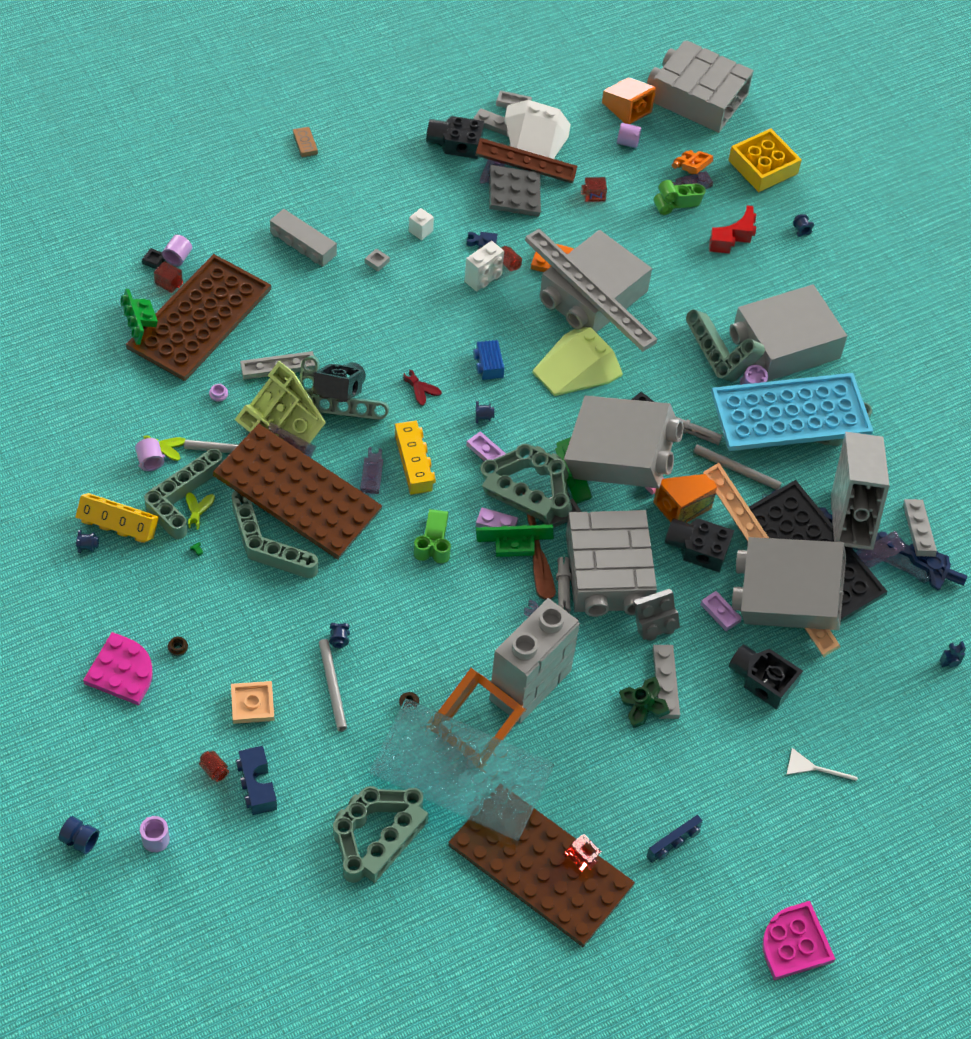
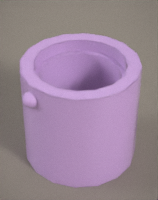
(629, 135)
(177, 250)
(754, 374)
(149, 454)
(154, 834)

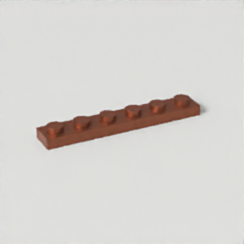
(526, 160)

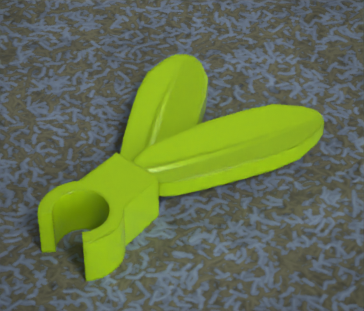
(167, 446)
(198, 509)

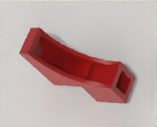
(742, 231)

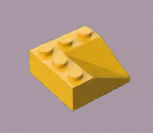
(764, 160)

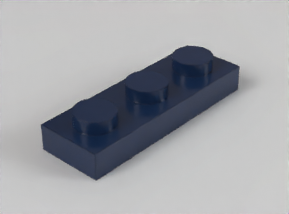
(675, 839)

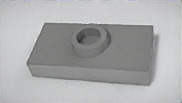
(507, 98)

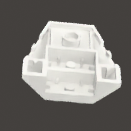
(536, 128)

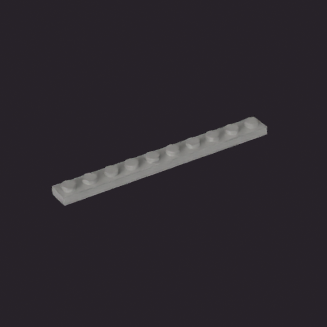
(591, 290)

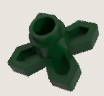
(644, 701)

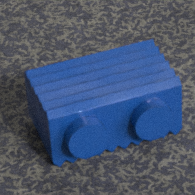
(489, 360)

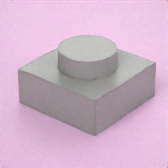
(377, 260)

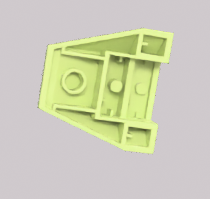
(578, 363)
(284, 404)

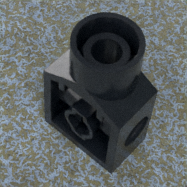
(456, 135)
(333, 381)
(700, 542)
(766, 674)

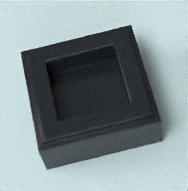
(153, 258)

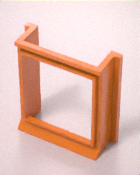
(466, 687)

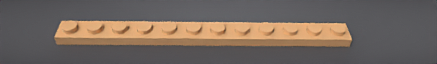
(751, 527)

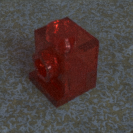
(583, 853)

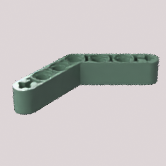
(304, 562)

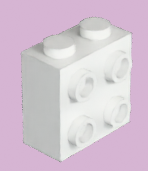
(484, 266)

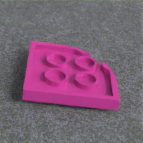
(121, 669)
(795, 942)

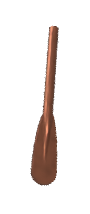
(542, 574)

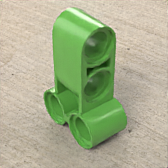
(678, 196)
(433, 541)

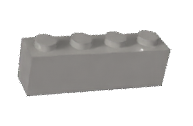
(303, 237)

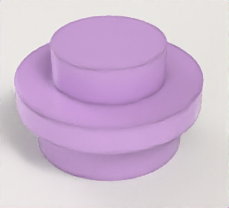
(218, 392)

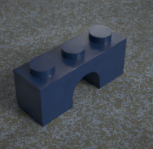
(259, 796)

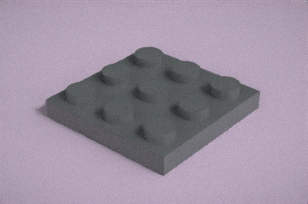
(514, 190)

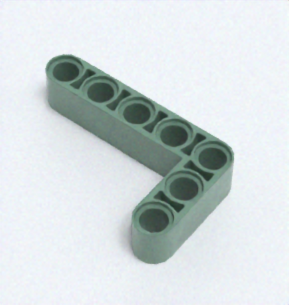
(725, 364)
(334, 405)
(176, 488)

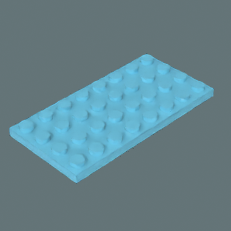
(790, 411)

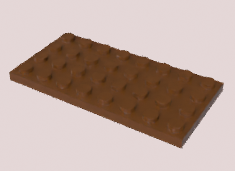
(200, 317)
(297, 491)
(542, 877)

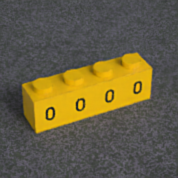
(414, 458)
(116, 517)

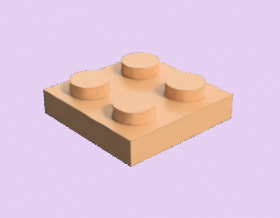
(252, 702)

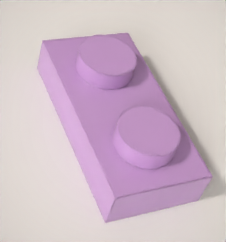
(484, 447)
(491, 518)
(721, 611)

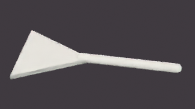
(800, 764)

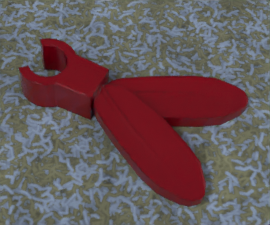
(421, 388)

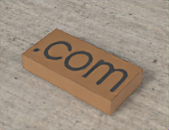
(305, 141)

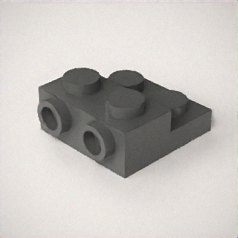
(656, 615)

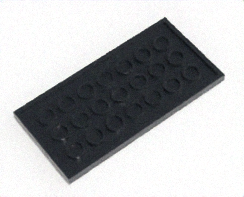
(795, 516)

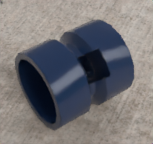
(76, 834)

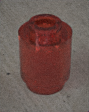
(511, 259)
(213, 765)

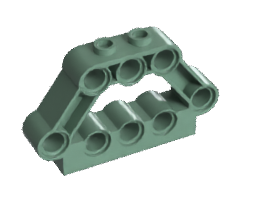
(514, 462)
(385, 801)

